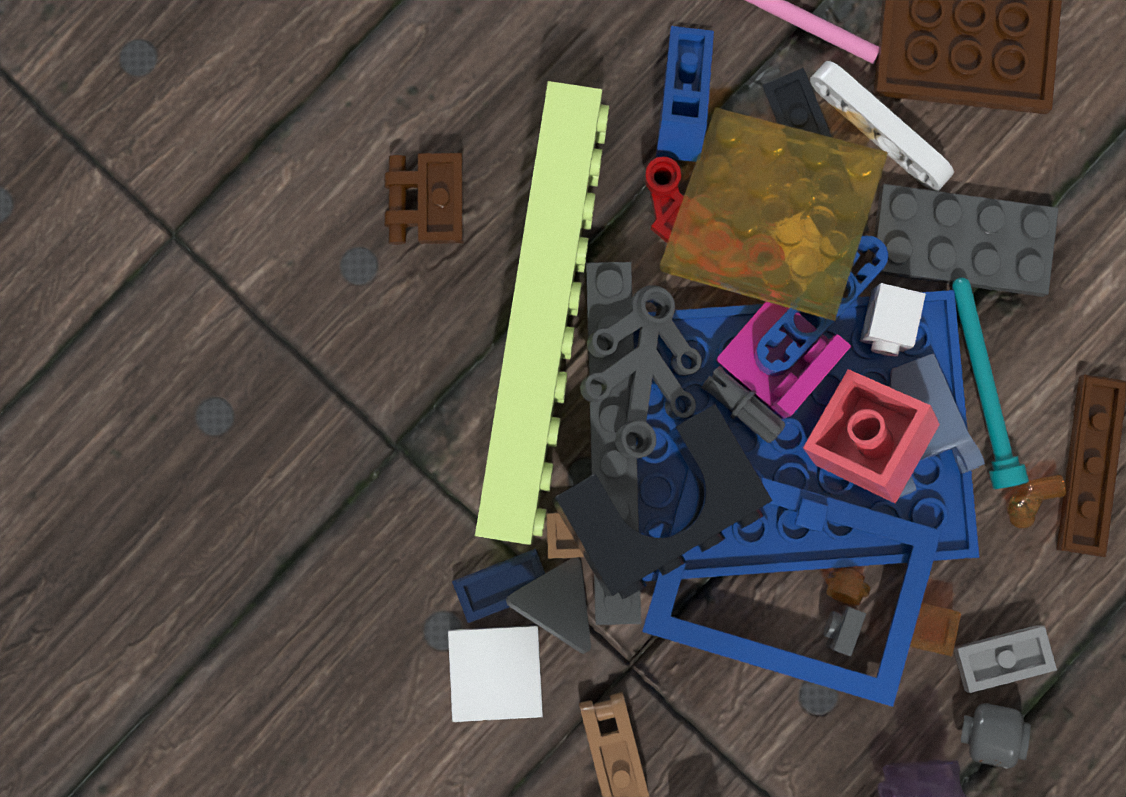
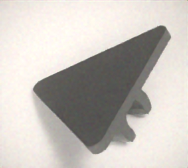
(557, 604)

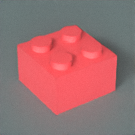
(872, 435)

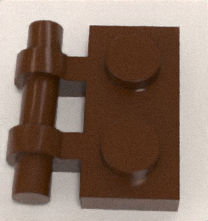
(439, 198)

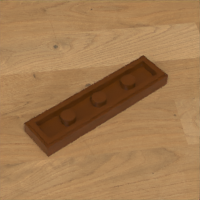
(1092, 465)

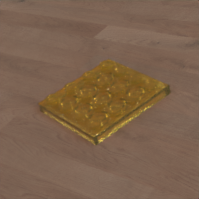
(774, 213)

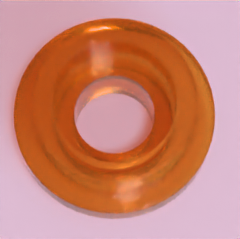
(847, 586)

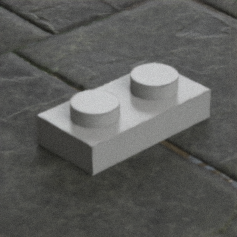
(1004, 658)

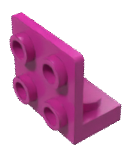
(787, 391)

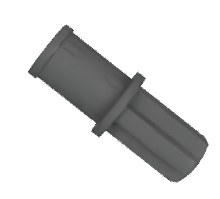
(744, 405)

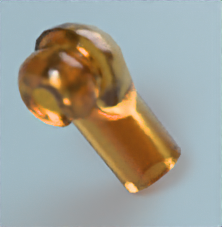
(1029, 496)

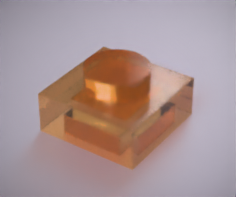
(936, 629)

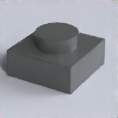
(843, 629)

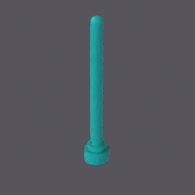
(1006, 467)

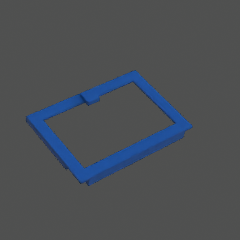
(811, 514)

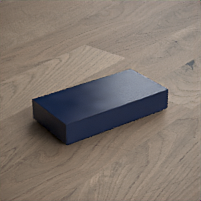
(488, 588)

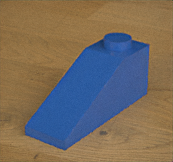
(685, 94)

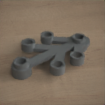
(645, 364)

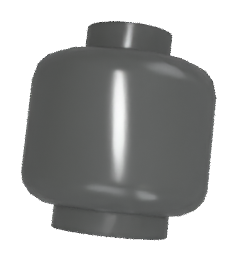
(996, 735)

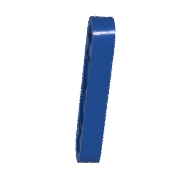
(793, 352)

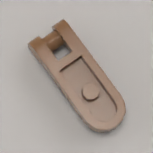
(616, 751)

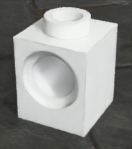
(892, 319)

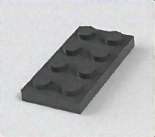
(966, 236)

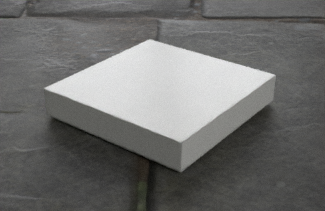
(495, 673)

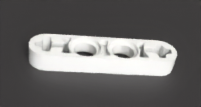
(881, 126)

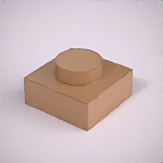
(559, 539)

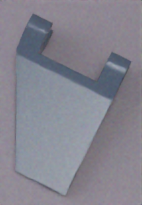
(926, 383)

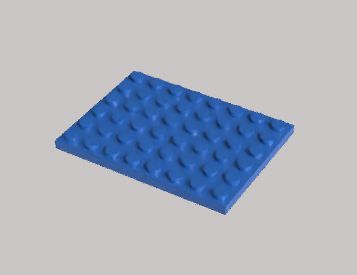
(773, 542)

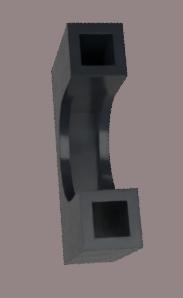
(726, 495)

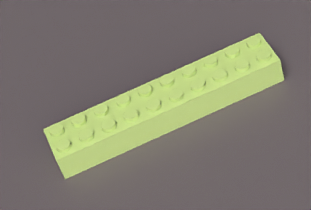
(540, 311)

